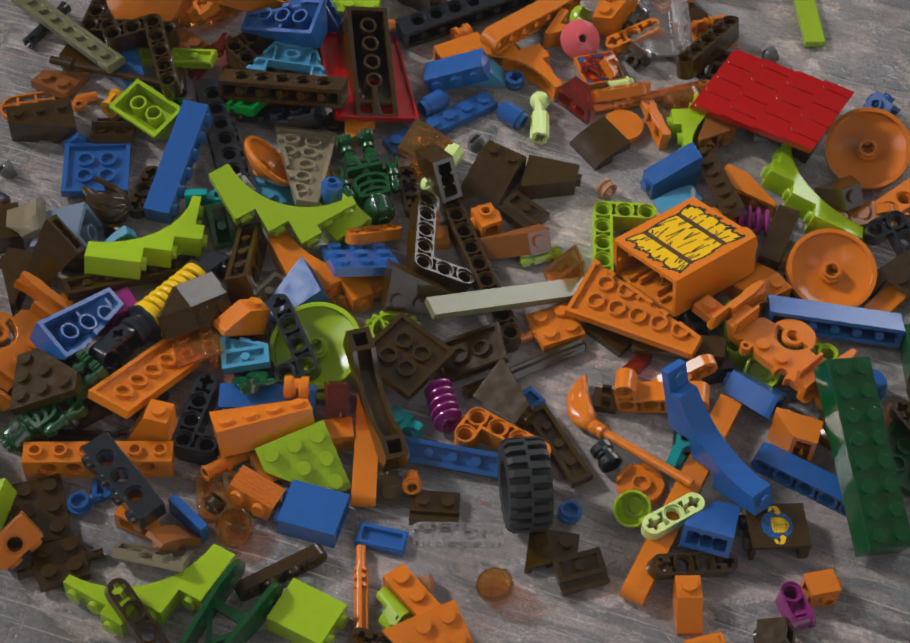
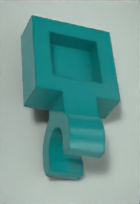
(205, 197)
(407, 423)
(676, 455)

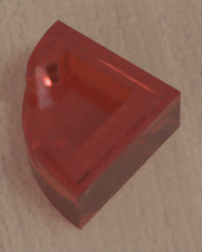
(592, 66)

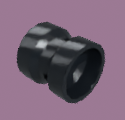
(607, 458)

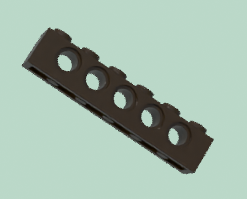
(283, 88)

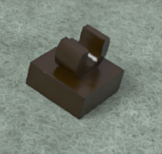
(638, 55)
(604, 399)

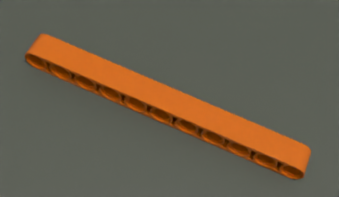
(638, 582)

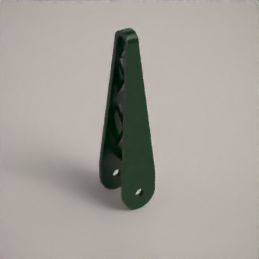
(215, 603)

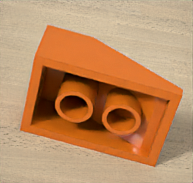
(774, 284)

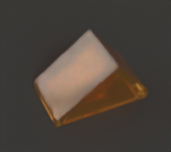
(566, 266)

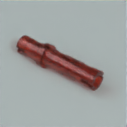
(219, 45)

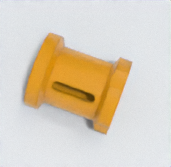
(104, 105)

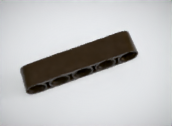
(707, 47)

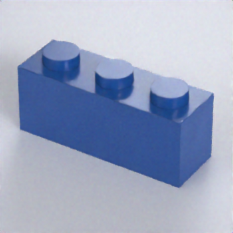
(457, 70)

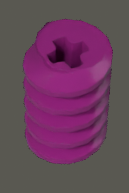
(754, 220)
(443, 405)

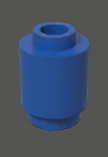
(433, 103)
(511, 115)
(331, 190)

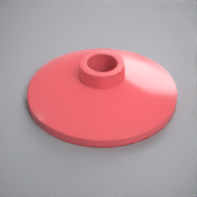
(570, 38)

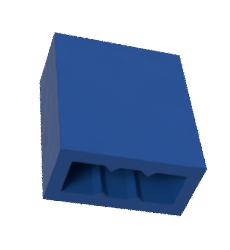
(312, 513)

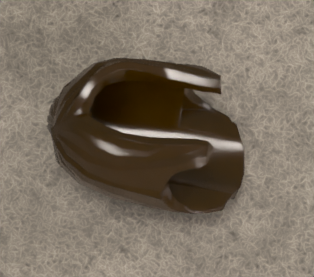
(108, 206)

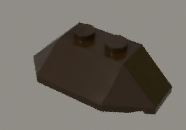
(194, 305)

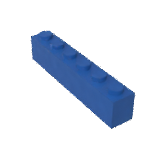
(177, 162)
(839, 321)

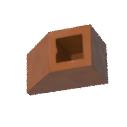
(716, 133)

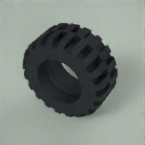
(525, 484)

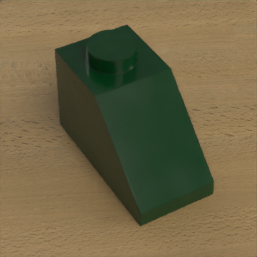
(219, 225)

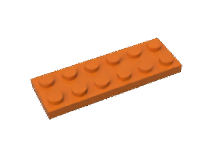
(141, 380)

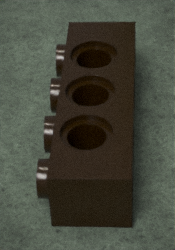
(246, 261)

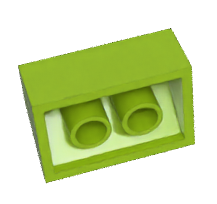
(146, 110)

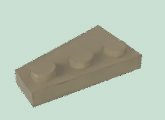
(151, 556)

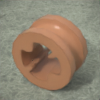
(606, 188)

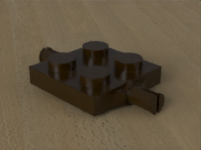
(57, 560)

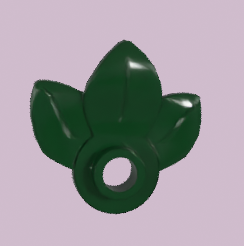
(251, 383)

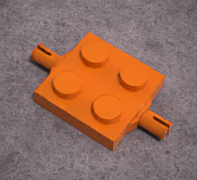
(552, 327)

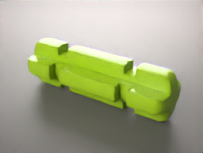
(541, 257)

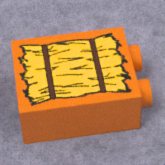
(684, 255)

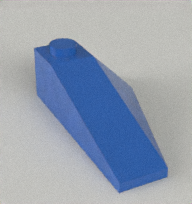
(295, 24)
(75, 326)

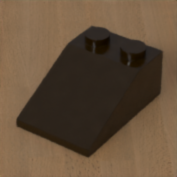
(493, 174)

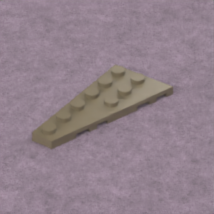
(305, 160)

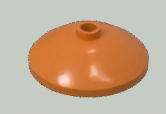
(265, 161)

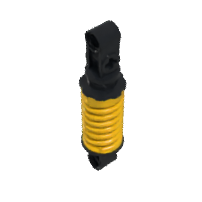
(143, 320)

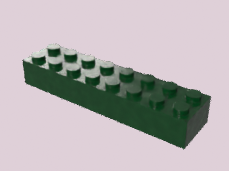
(862, 456)

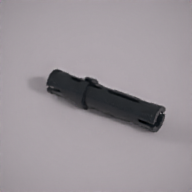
(40, 31)

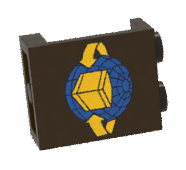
(776, 528)

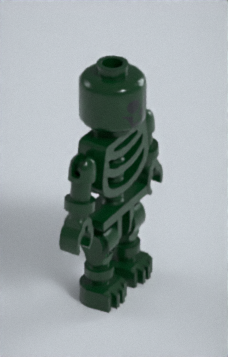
(370, 184)
(39, 419)

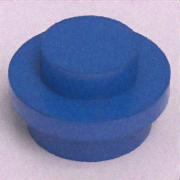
(79, 503)
(569, 512)

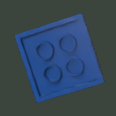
(91, 160)
(356, 259)

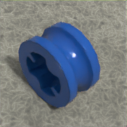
(514, 85)

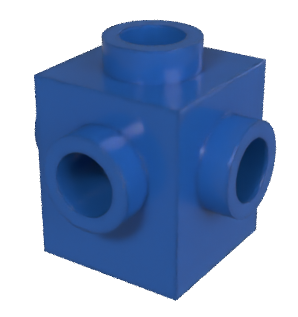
(883, 102)

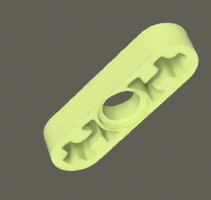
(667, 525)

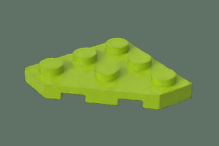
(305, 457)

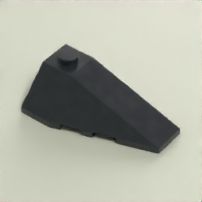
(288, 115)

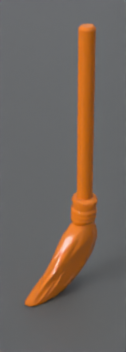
(584, 416)

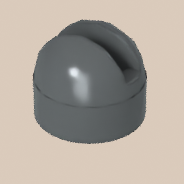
(770, 54)
(477, 145)
(7, 170)

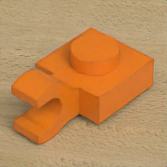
(442, 238)

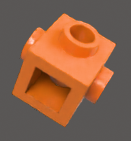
(486, 220)

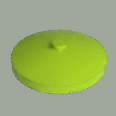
(325, 329)

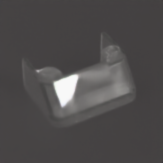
(671, 34)

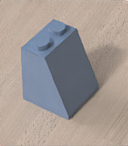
(80, 221)

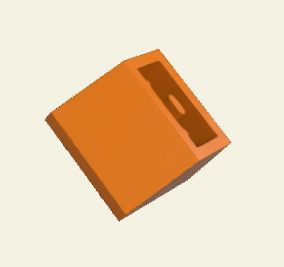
(795, 433)

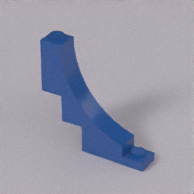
(708, 447)

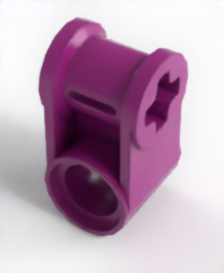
(795, 609)

